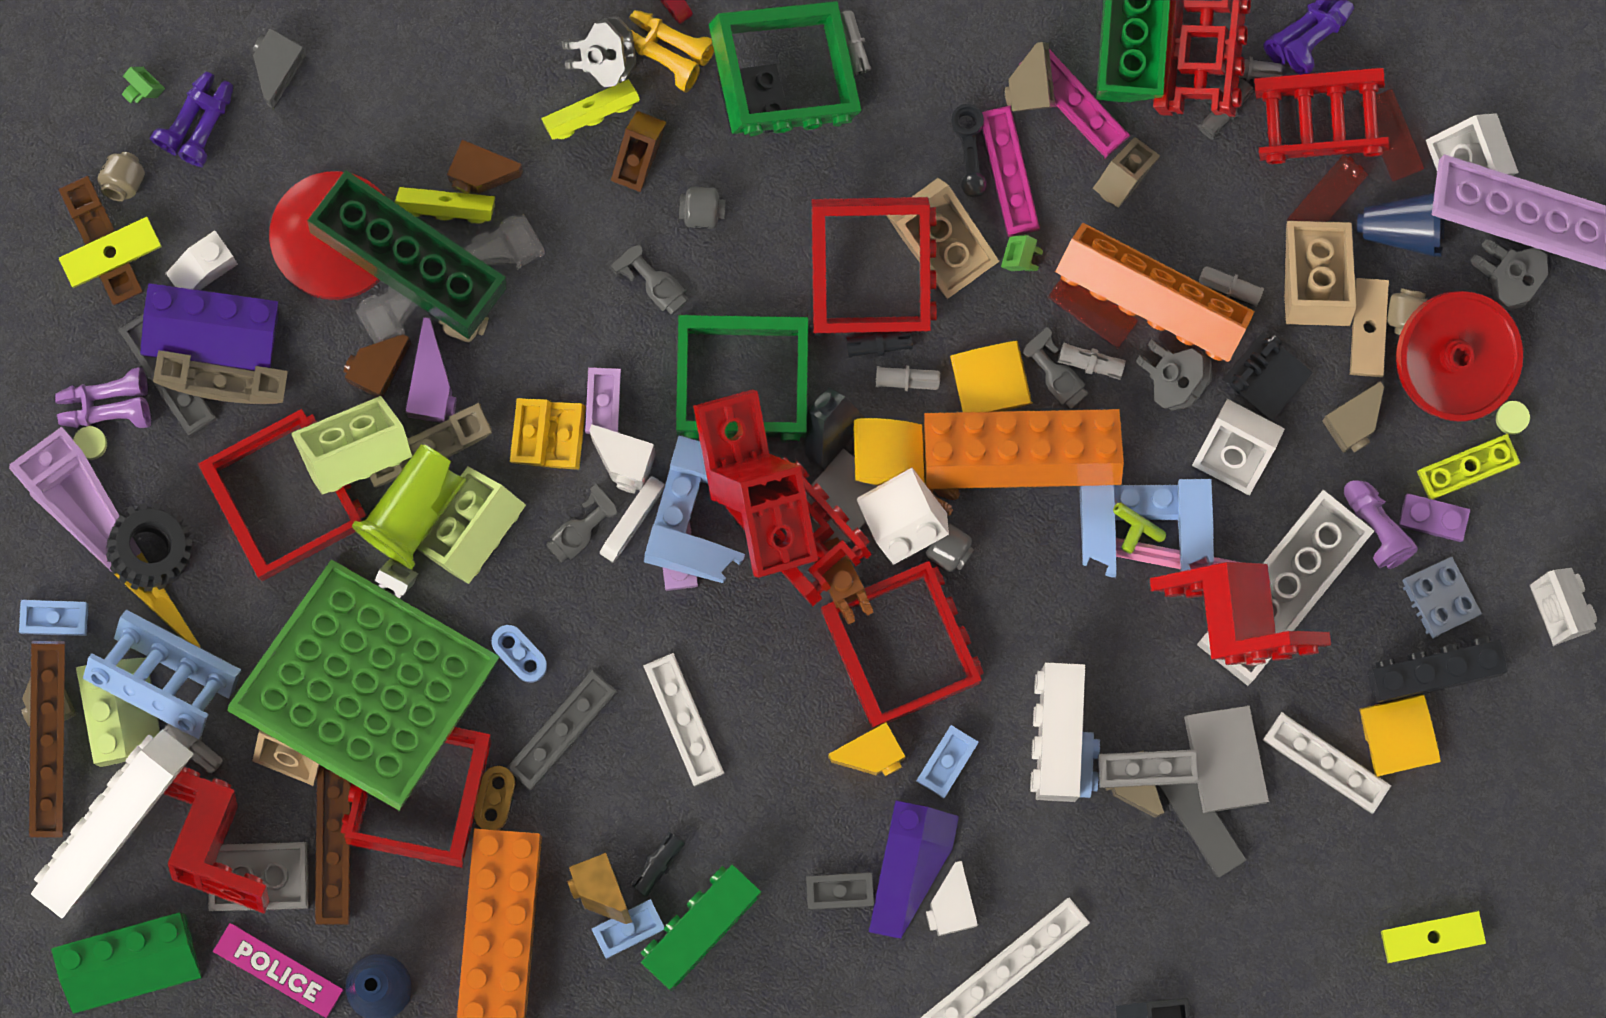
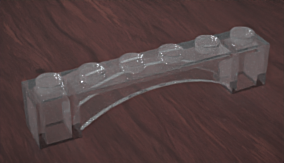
(510, 244)

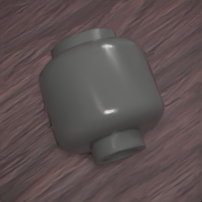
(701, 207)
(952, 550)

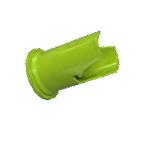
(411, 506)

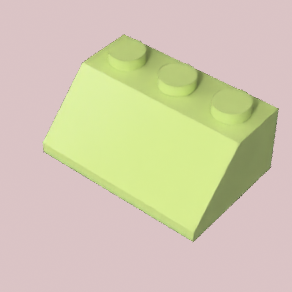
(352, 445)
(471, 526)
(111, 722)

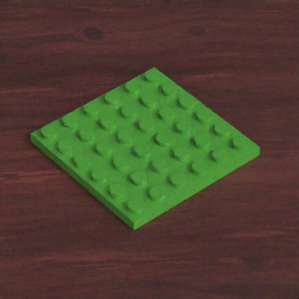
(364, 684)

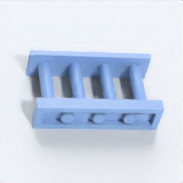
(172, 652)

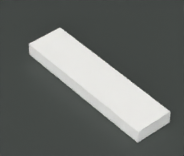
(683, 719)
(1326, 763)

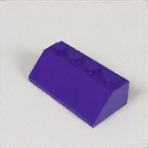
(209, 326)

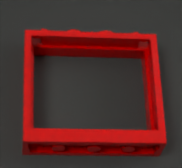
(865, 207)
(246, 447)
(957, 635)
(351, 825)

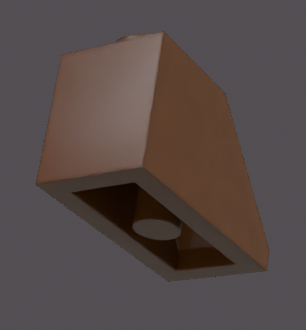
(638, 150)
(480, 169)
(377, 365)

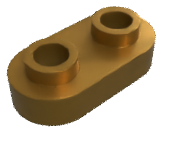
(494, 799)

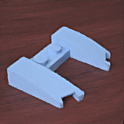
(1187, 502)
(668, 540)

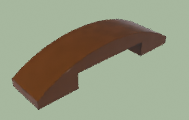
(94, 224)

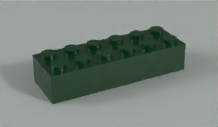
(407, 254)

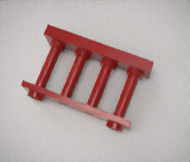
(1303, 88)

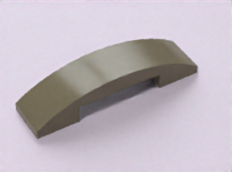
(219, 382)
(446, 438)

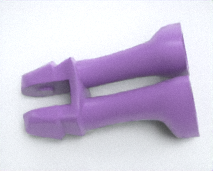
(134, 409)
(1396, 544)

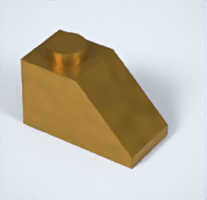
(598, 888)

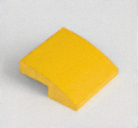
(991, 378)
(547, 433)
(886, 449)
(1400, 735)

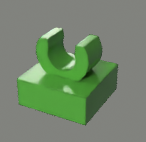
(141, 85)
(1020, 253)

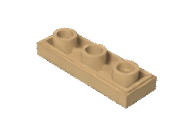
(1371, 309)

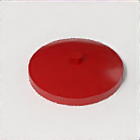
(304, 257)
(1459, 356)

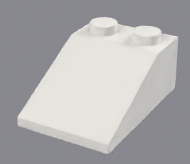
(1563, 605)

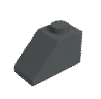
(276, 64)

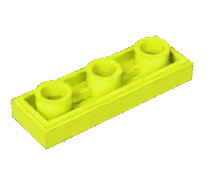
(591, 110)
(446, 204)
(91, 262)
(1451, 474)
(1452, 934)

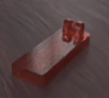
(1402, 155)
(1330, 192)
(1098, 315)

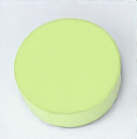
(1512, 417)
(91, 442)

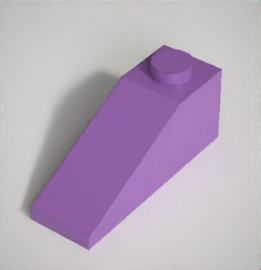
(430, 389)

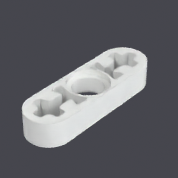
(632, 519)

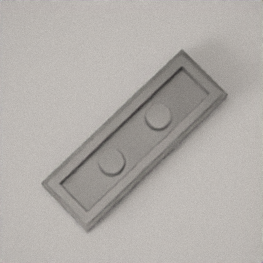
(1148, 768)

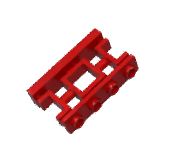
(1228, 51)
(821, 513)

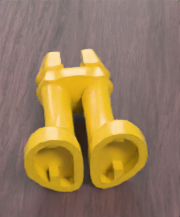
(685, 70)

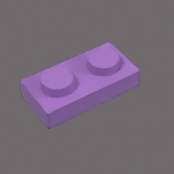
(1434, 517)

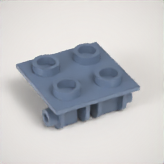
(1441, 597)

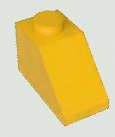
(871, 752)

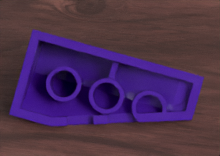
(913, 856)

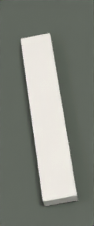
(1012, 963)

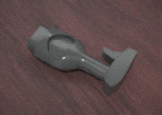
(660, 285)
(1060, 379)
(576, 534)

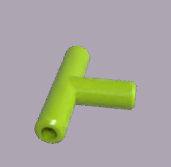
(1138, 525)

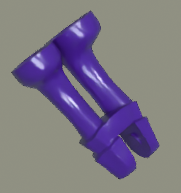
(1297, 41)
(194, 149)

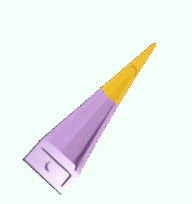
(71, 492)

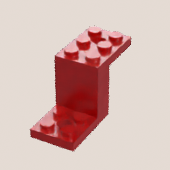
(755, 483)
(1240, 613)
(202, 837)

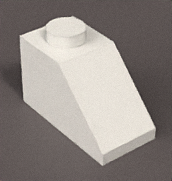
(202, 263)
(952, 904)

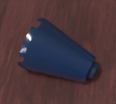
(1404, 225)
(392, 989)

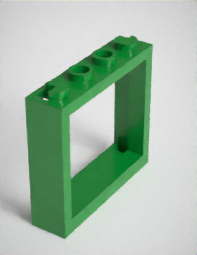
(780, 18)
(743, 326)

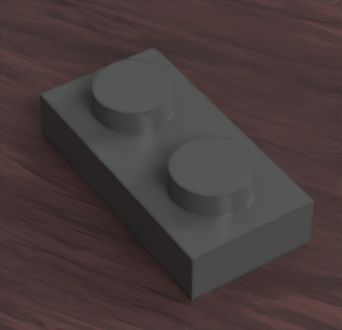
(839, 891)

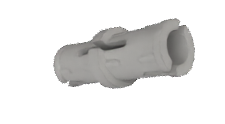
(1091, 361)

